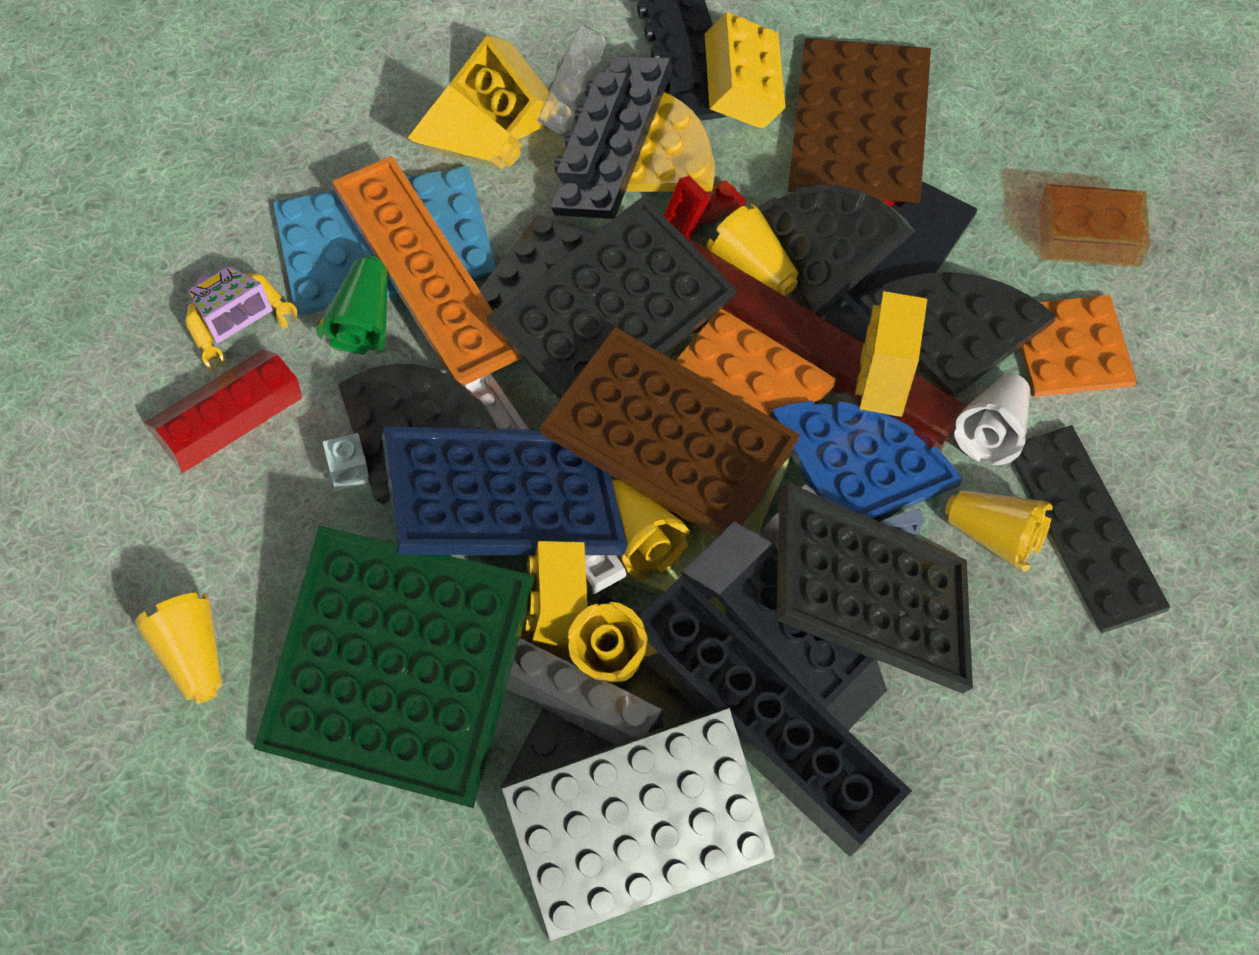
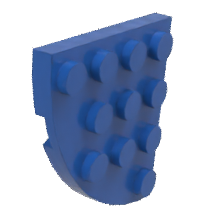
(864, 458)

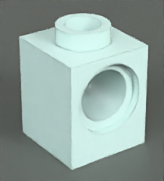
(346, 461)

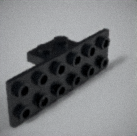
(938, 226)

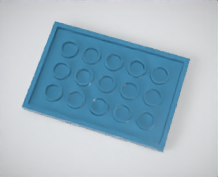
(324, 241)

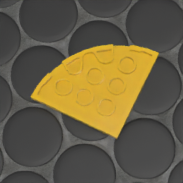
(673, 149)

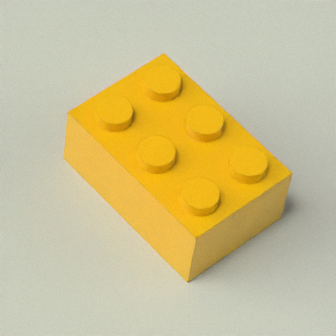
(744, 70)
(891, 353)
(556, 596)

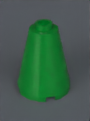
(358, 310)

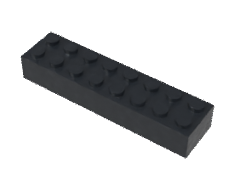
(776, 720)

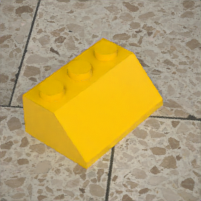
(503, 86)

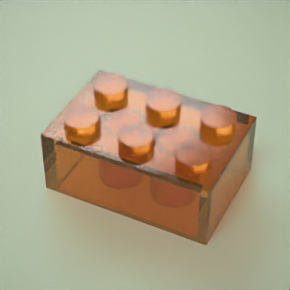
(1093, 225)

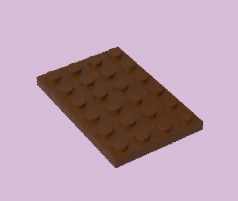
(861, 118)
(670, 434)

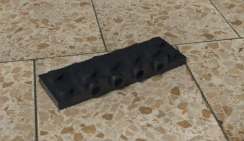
(678, 33)
(609, 136)

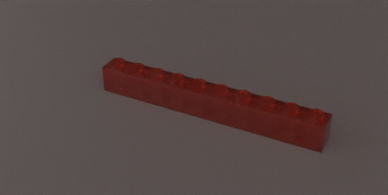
(831, 349)

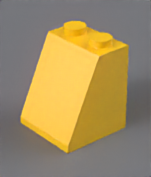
(465, 132)

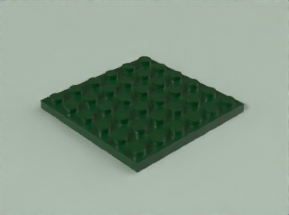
(395, 666)

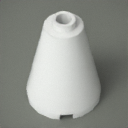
(996, 421)

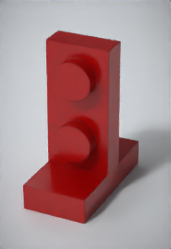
(694, 206)

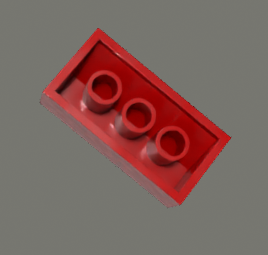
(225, 409)

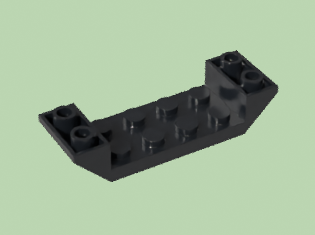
(742, 576)

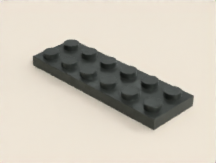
(1089, 531)

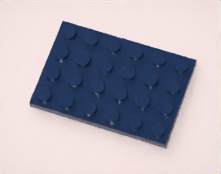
(495, 493)

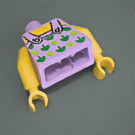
(227, 305)

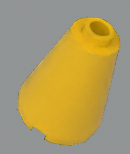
(753, 248)
(1001, 523)
(651, 532)
(607, 642)
(185, 644)

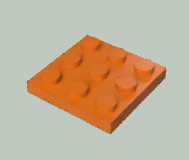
(1079, 350)

